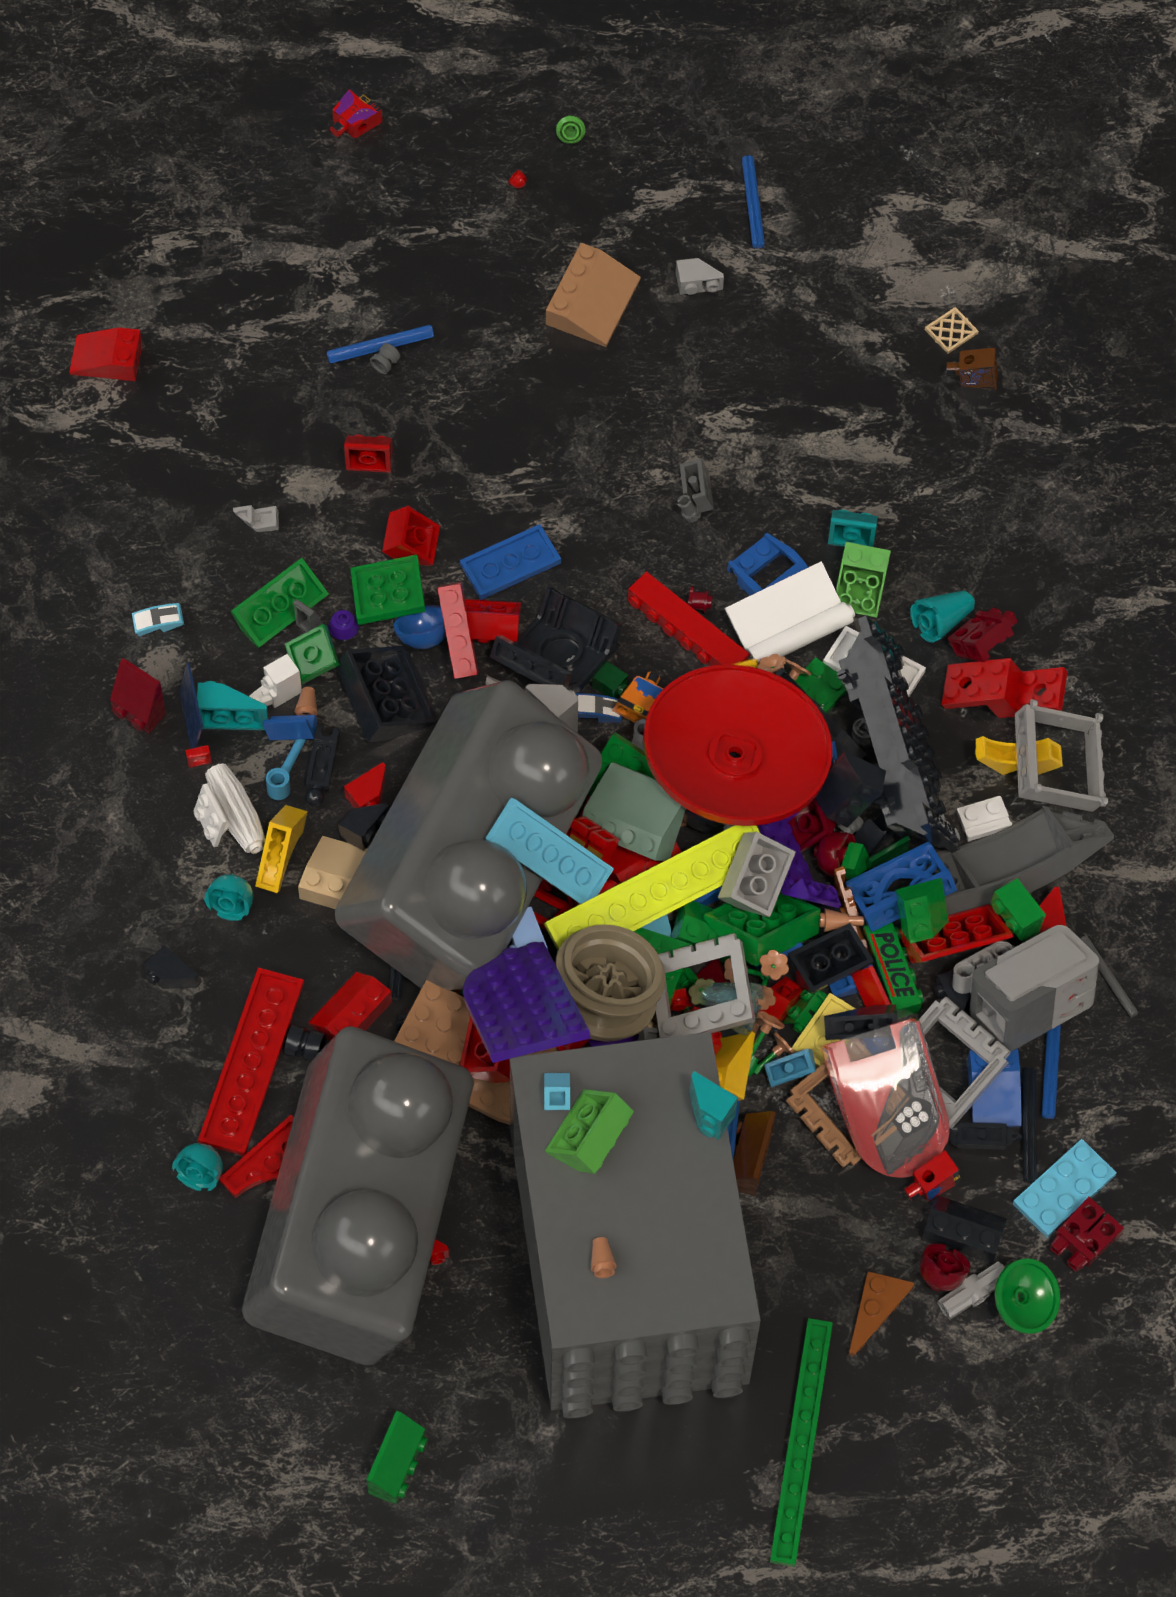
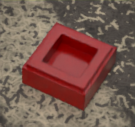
(198, 756)

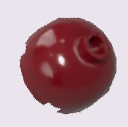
(832, 850)
(943, 1268)

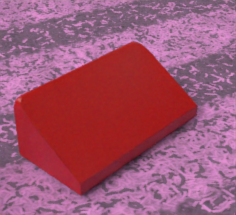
(870, 987)

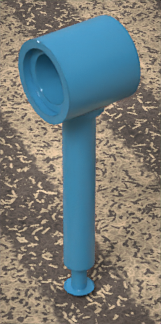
(281, 775)

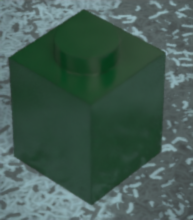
(610, 681)

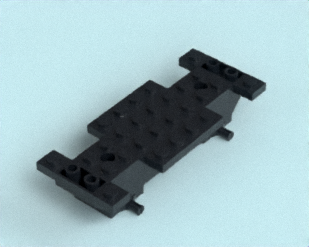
(898, 738)

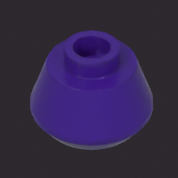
(343, 625)

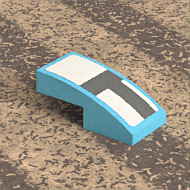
(157, 617)

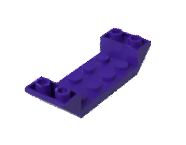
(798, 879)

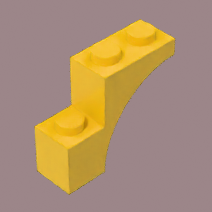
(1003, 756)

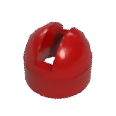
(518, 180)

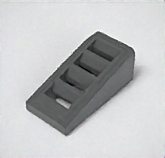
(305, 617)

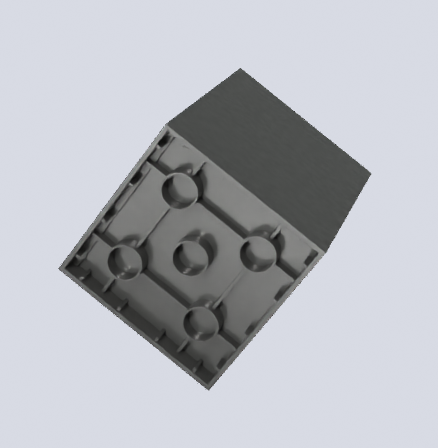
(669, 1204)

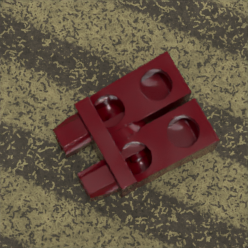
(982, 634)
(1082, 1242)

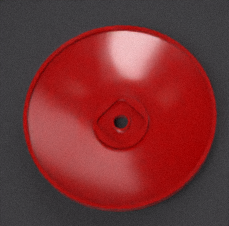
(742, 711)

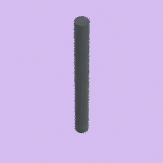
(1112, 981)

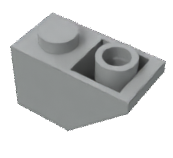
(697, 276)

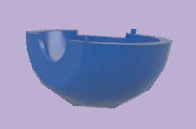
(421, 629)

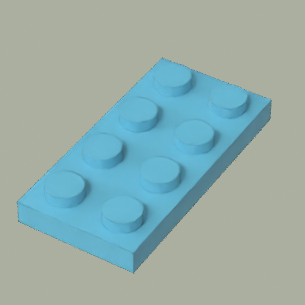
(1064, 1188)

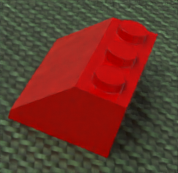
(493, 619)
(630, 864)
(355, 1005)
(478, 1062)

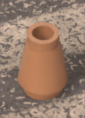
(307, 702)
(602, 1259)

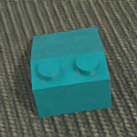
(228, 708)

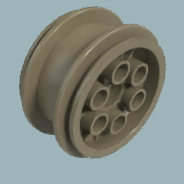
(611, 963)

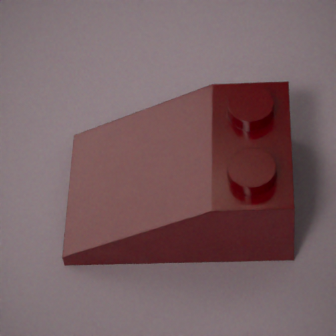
(137, 697)

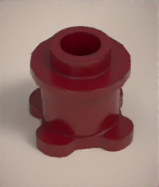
(700, 600)

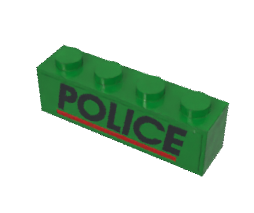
(893, 970)

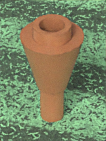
(833, 920)

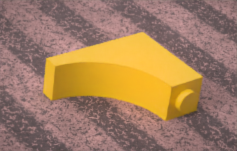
(279, 844)

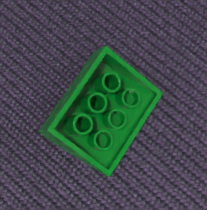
(788, 925)

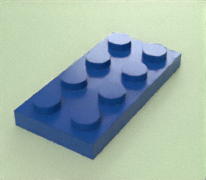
(510, 561)

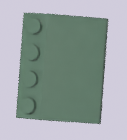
(636, 812)

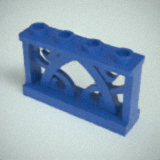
(877, 881)

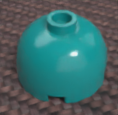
(230, 897)
(198, 1166)

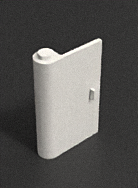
(789, 614)

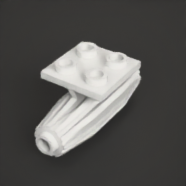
(225, 807)

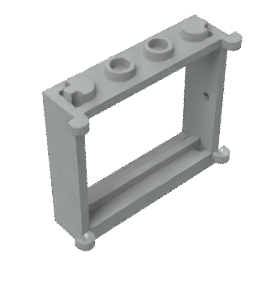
(1027, 757)

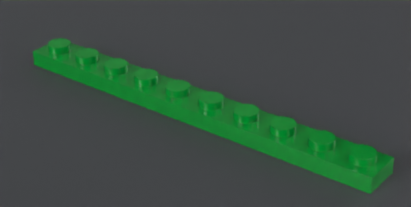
(801, 1443)

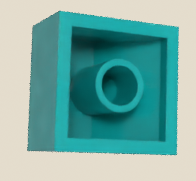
(852, 528)
(712, 1106)

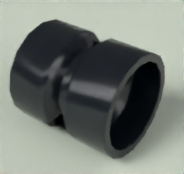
(304, 1043)

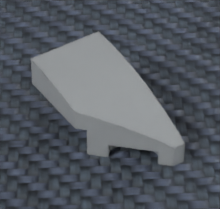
(259, 519)

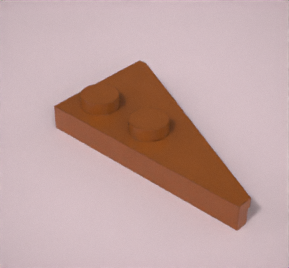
(846, 899)
(879, 1300)

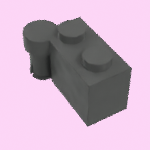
(696, 490)

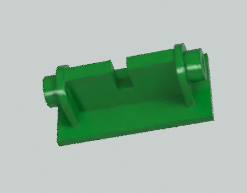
(799, 1013)

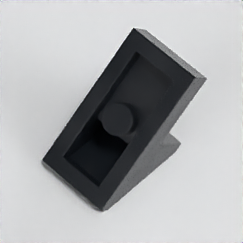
(874, 834)

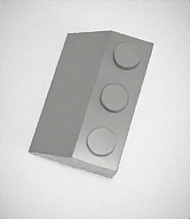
(558, 700)
(756, 874)

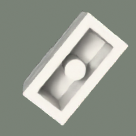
(280, 682)

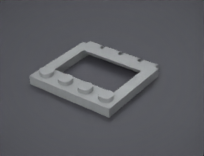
(715, 1017)
(978, 1041)

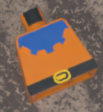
(638, 697)

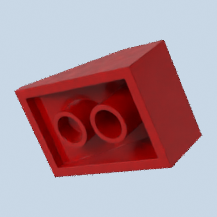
(107, 354)

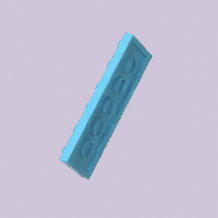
(549, 852)

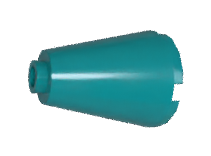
(940, 613)

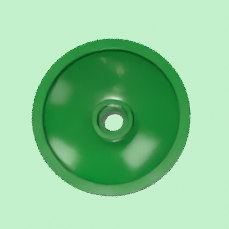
(1037, 1296)

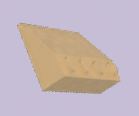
(329, 871)

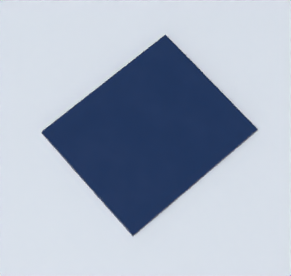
(190, 707)

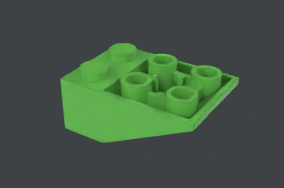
(862, 577)

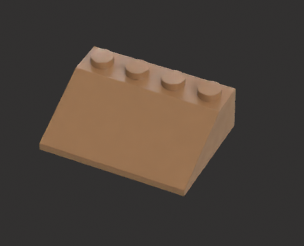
(592, 296)

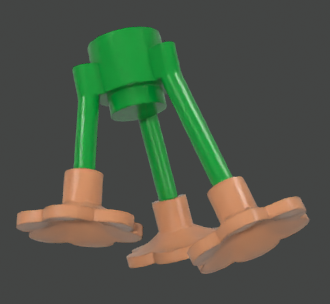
(767, 1022)

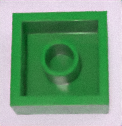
(855, 860)

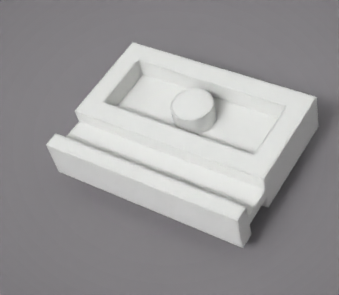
(983, 818)

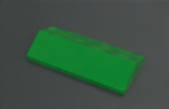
(273, 605)

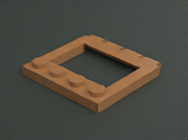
(817, 1118)

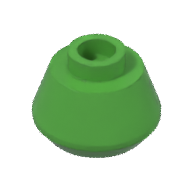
(568, 133)

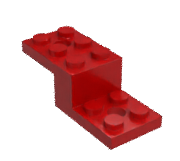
(1002, 686)

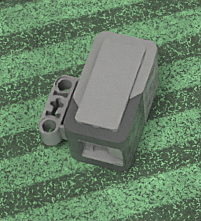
(1030, 986)

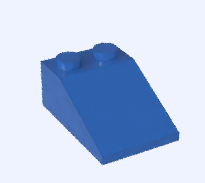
(1003, 1096)

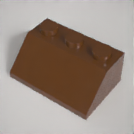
(752, 1149)

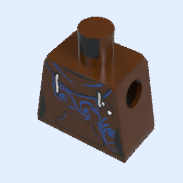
(976, 368)

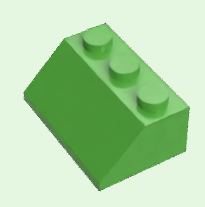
(590, 1130)

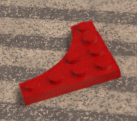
(260, 1163)

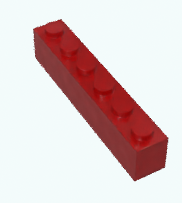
(684, 623)

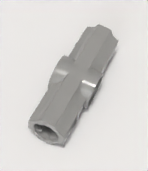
(972, 1291)

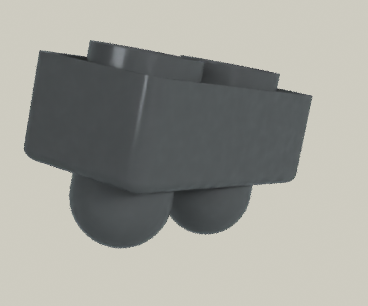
(430, 884)
(359, 1197)

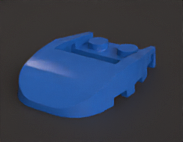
(758, 557)

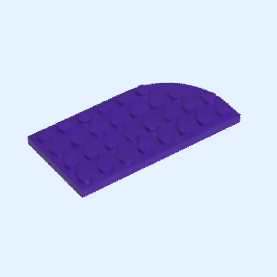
(522, 1004)

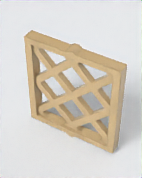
(943, 319)

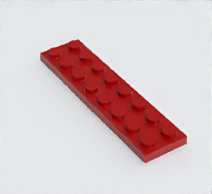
(251, 1061)

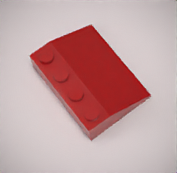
(961, 933)

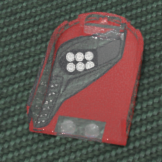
(889, 1097)

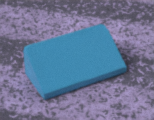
(790, 1067)

